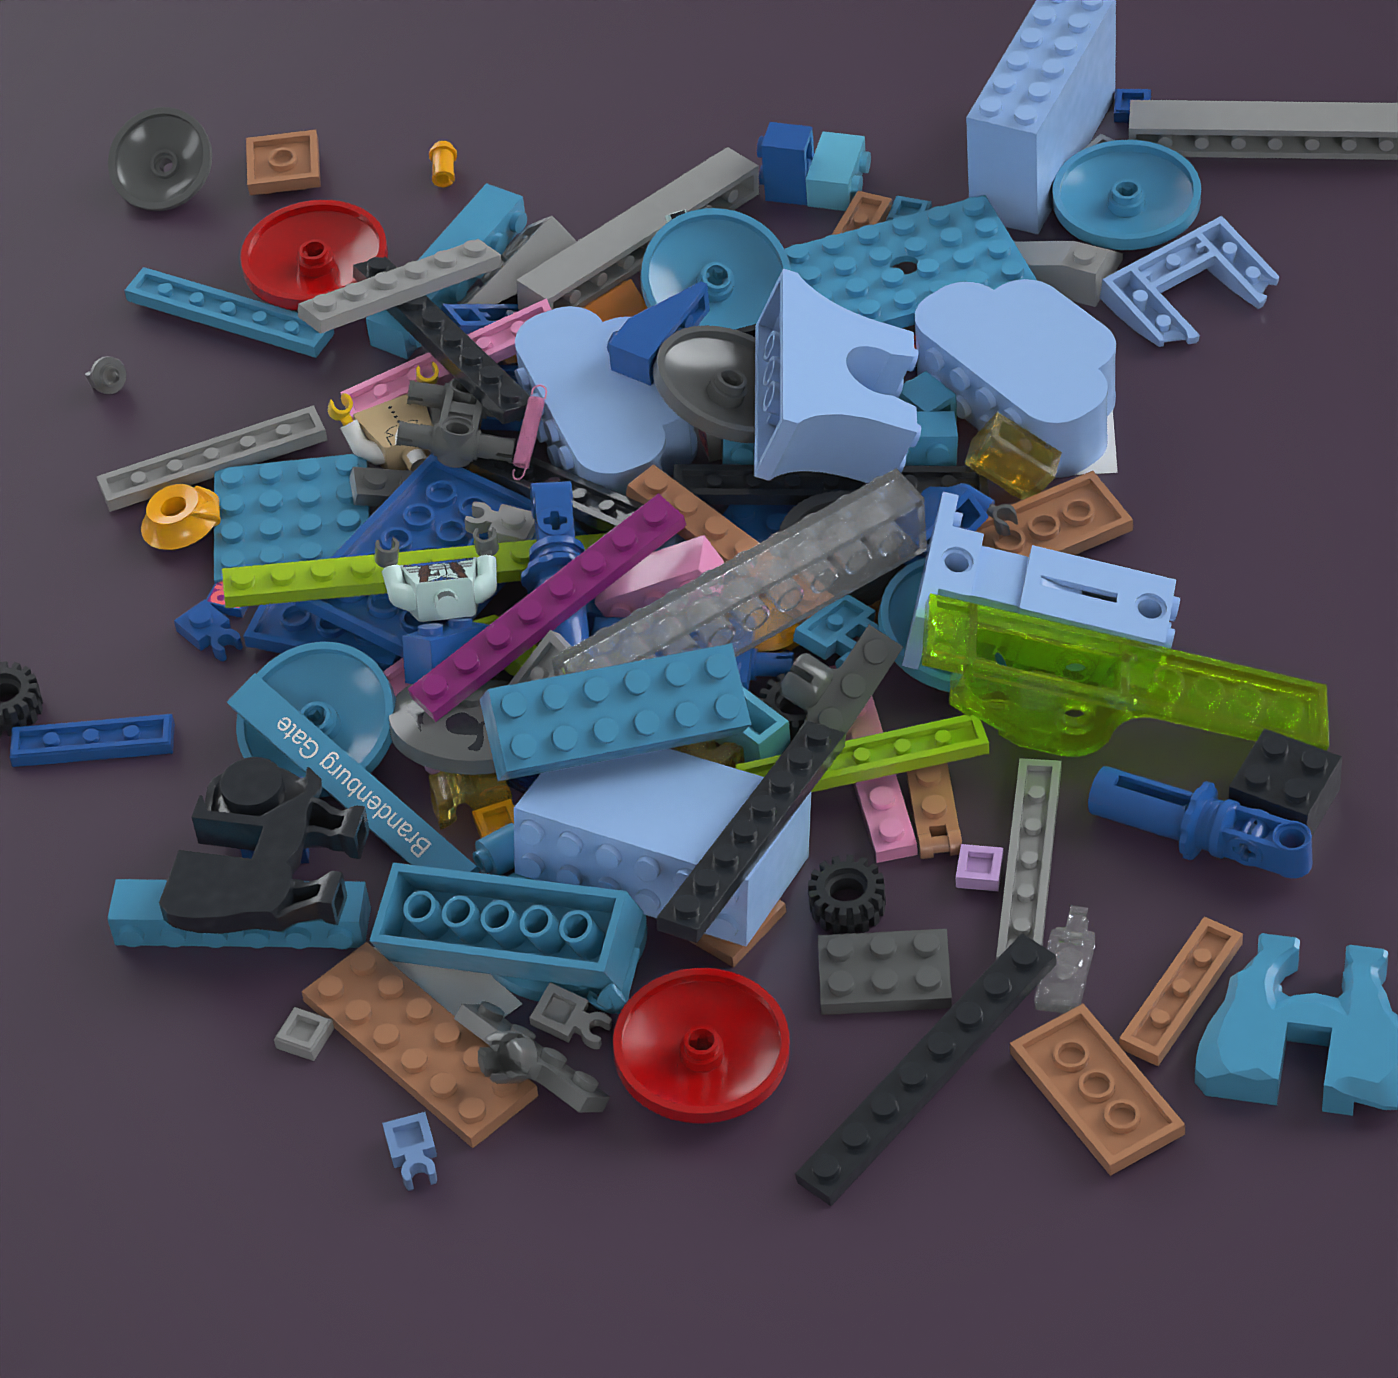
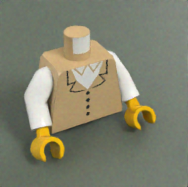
(376, 428)

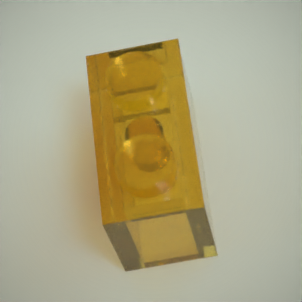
(1012, 457)

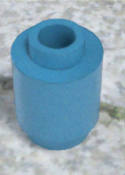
(496, 851)

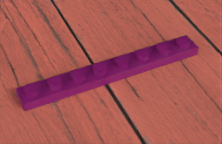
(546, 607)

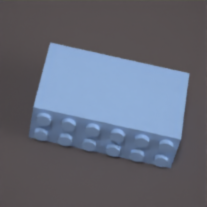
(1041, 107)
(645, 828)

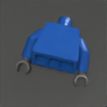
(975, 509)

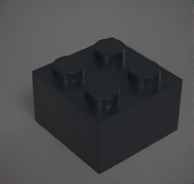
(1288, 779)

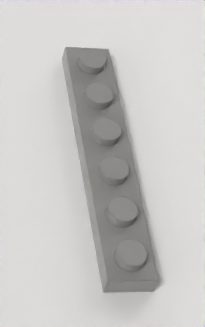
(398, 285)
(202, 459)
(1030, 852)

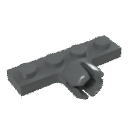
(839, 695)
(517, 1057)

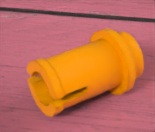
(443, 158)

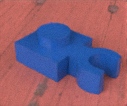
(207, 626)

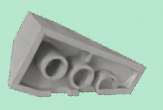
(526, 252)

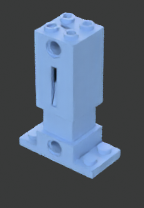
(1040, 586)

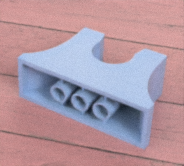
(829, 388)

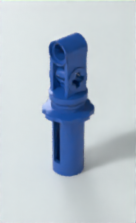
(554, 547)
(1203, 822)

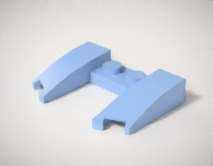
(1216, 246)

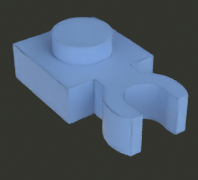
(411, 1147)

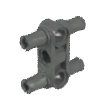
(458, 435)

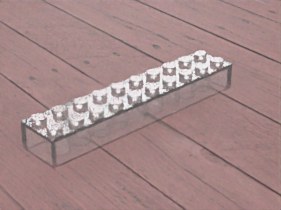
(771, 582)

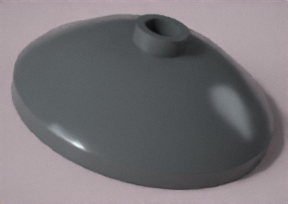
(147, 146)

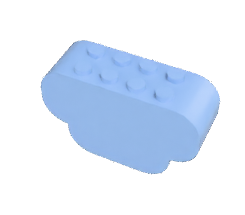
(1027, 358)
(592, 416)

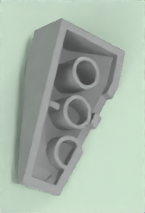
(1071, 267)

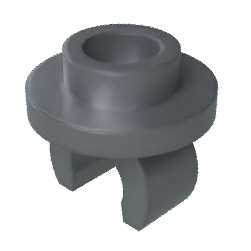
(107, 375)

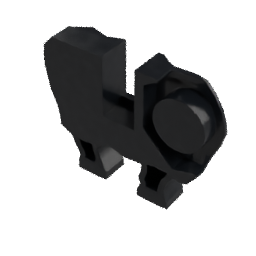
(277, 817)

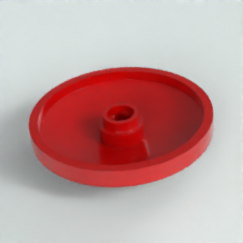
(309, 250)
(701, 1045)

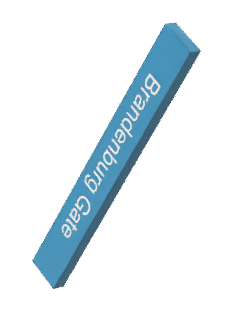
(345, 778)

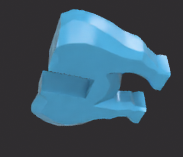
(1249, 1033)

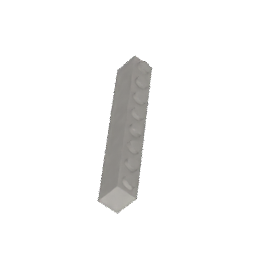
(1268, 128)
(619, 246)

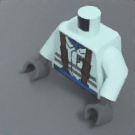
(441, 587)

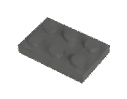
(884, 971)

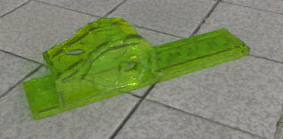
(1119, 683)

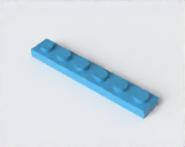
(226, 311)

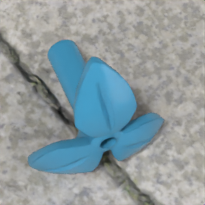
(611, 999)

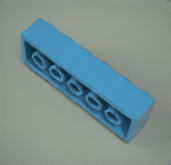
(614, 712)
(507, 926)

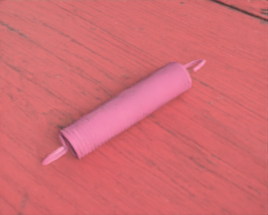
(529, 431)

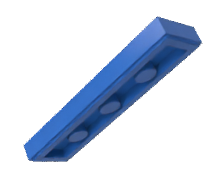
(92, 740)

